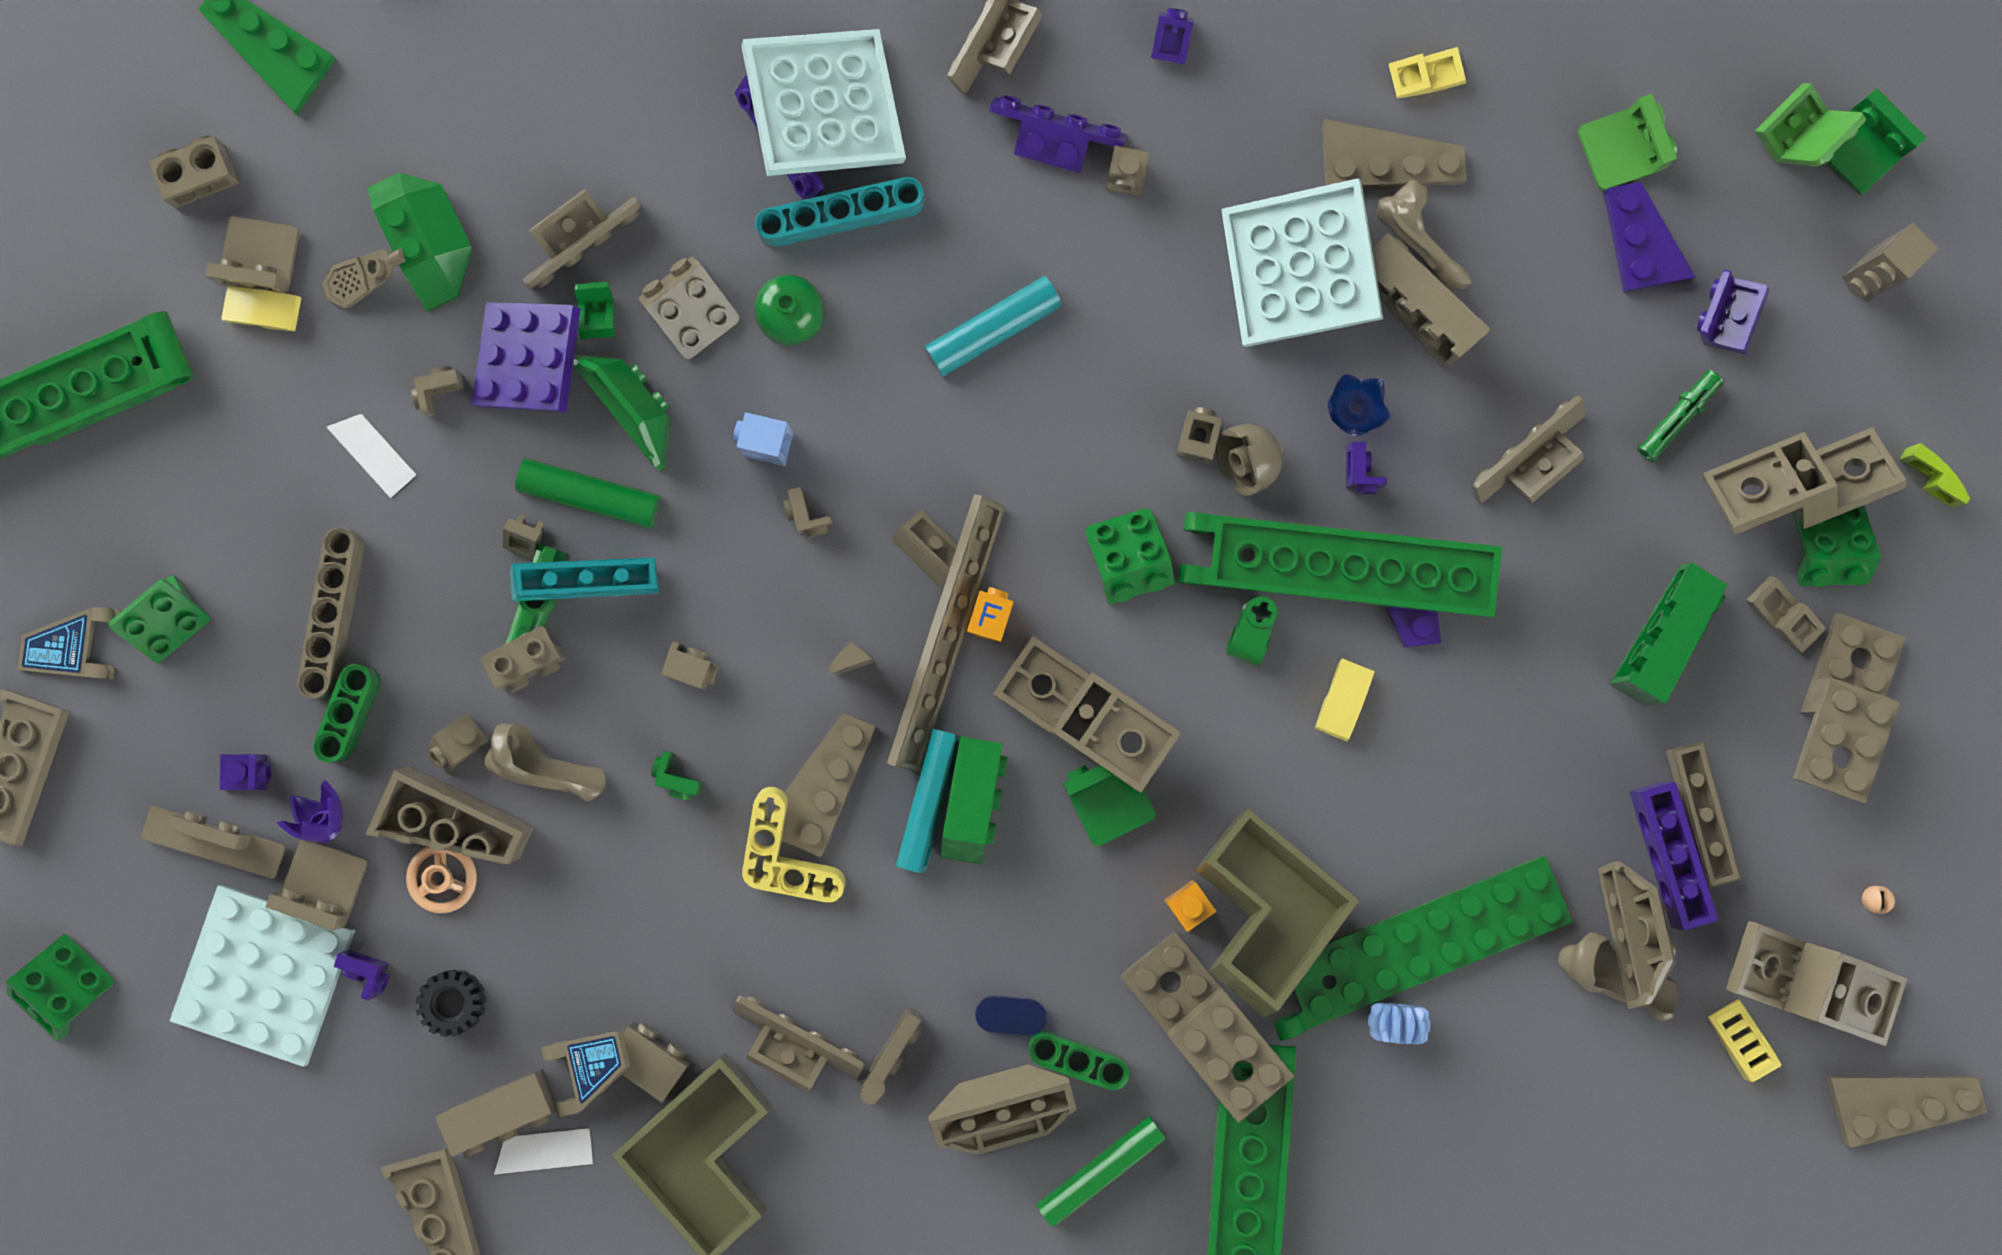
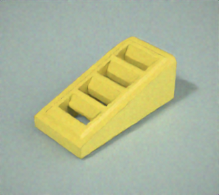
(1761, 1068)

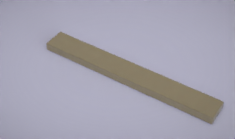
(946, 634)

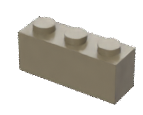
(1890, 262)
(497, 1114)

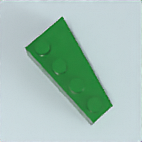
(1670, 636)

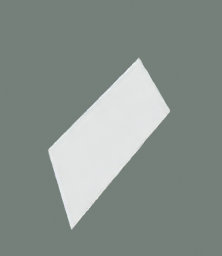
(373, 453)
(545, 1151)

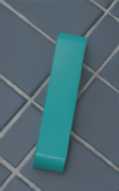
(822, 207)

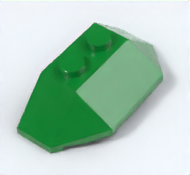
(426, 227)
(630, 403)

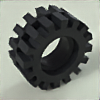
(430, 1009)

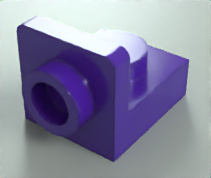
(1172, 36)
(1357, 464)
(244, 772)
(359, 966)

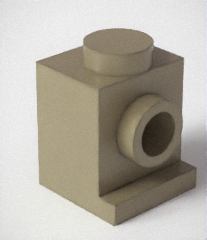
(1127, 171)
(1203, 420)
(689, 667)

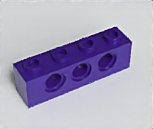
(1673, 855)

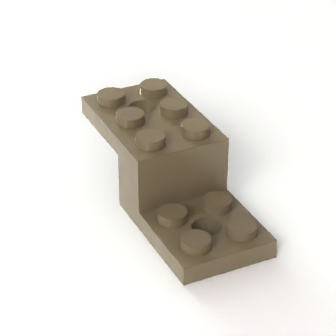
(1804, 480)
(1849, 708)
(1087, 714)
(1816, 983)
(1206, 1026)

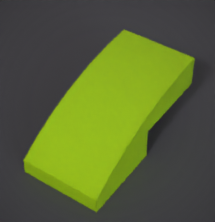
(1942, 481)

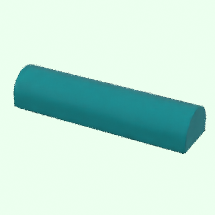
(993, 326)
(583, 579)
(928, 801)

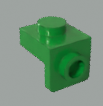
(597, 310)
(679, 786)

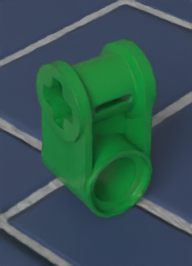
(1249, 637)

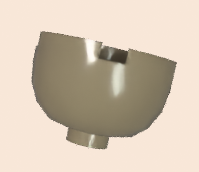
(1250, 456)

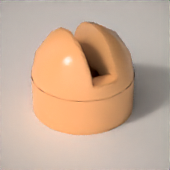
(1872, 899)

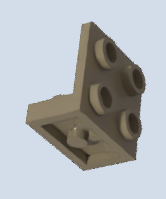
(256, 255)
(320, 885)

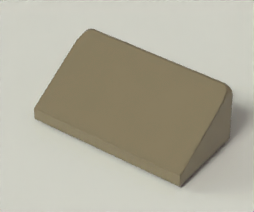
(927, 546)
(849, 659)

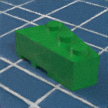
(972, 799)

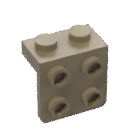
(689, 307)

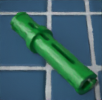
(1690, 404)

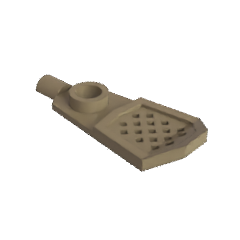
(357, 277)

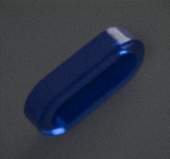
(1010, 1015)

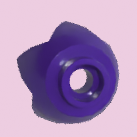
(314, 819)

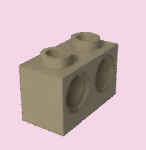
(195, 180)

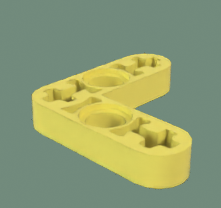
(777, 866)

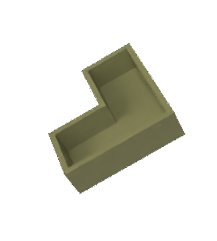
(1290, 909)
(680, 1162)

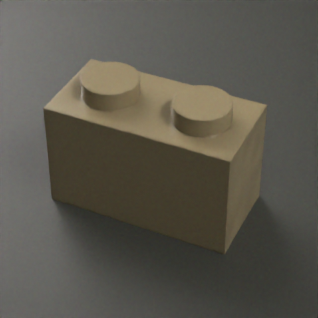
(653, 1063)

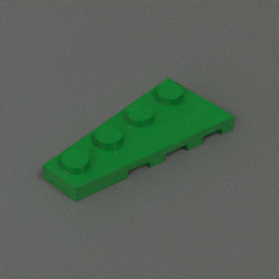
(274, 50)

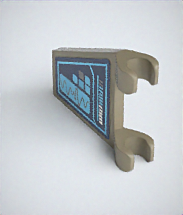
(66, 646)
(592, 1065)

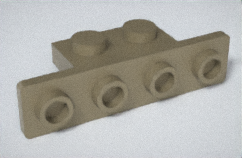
(994, 41)
(572, 230)
(1537, 460)
(213, 841)
(790, 1050)

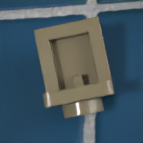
(440, 381)
(797, 510)
(455, 743)

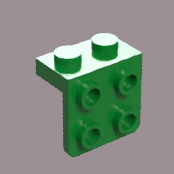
(1838, 551)
(1130, 555)
(1106, 804)

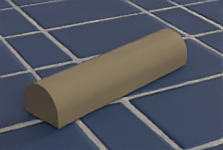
(1704, 813)

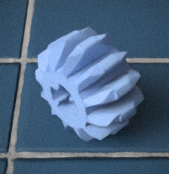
(1399, 1023)

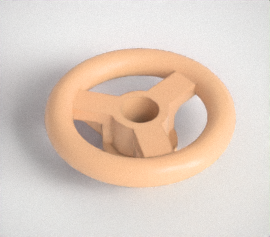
(430, 885)

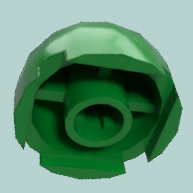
(789, 310)

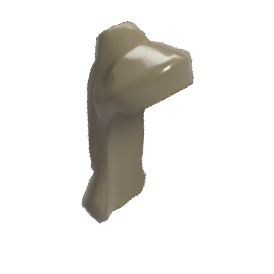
(1404, 217)
(521, 761)
(1596, 969)

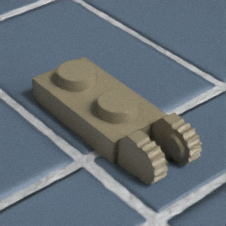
(889, 1057)

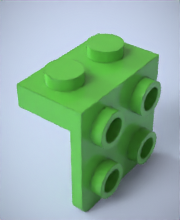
(1805, 130)
(1628, 144)

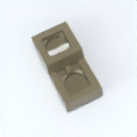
(1785, 615)

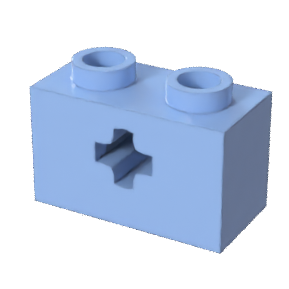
(763, 438)

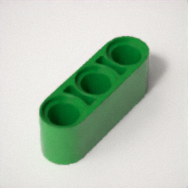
(332, 724)
(1091, 1072)

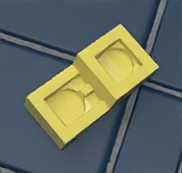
(1427, 74)
(261, 308)
(1344, 700)

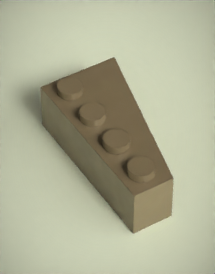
(1424, 303)
(444, 818)

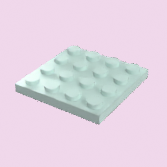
(823, 102)
(1302, 263)
(260, 977)

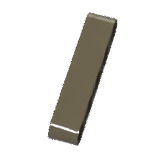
(324, 596)

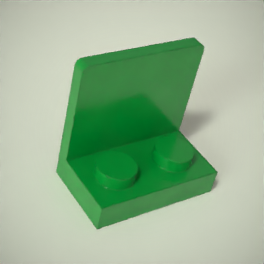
(1878, 143)
(58, 985)

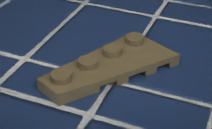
(1388, 157)
(27, 748)
(823, 786)
(1897, 1105)
(435, 1202)

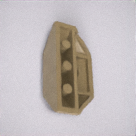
(1638, 932)
(1002, 1110)

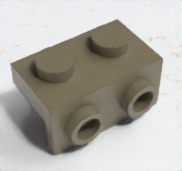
(522, 659)

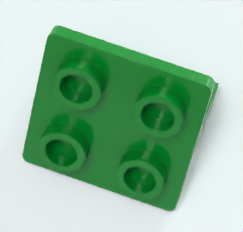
(160, 619)

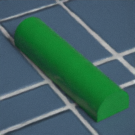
(587, 493)
(1101, 1171)

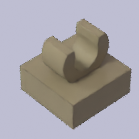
(522, 538)

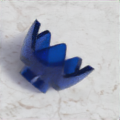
(1368, 394)

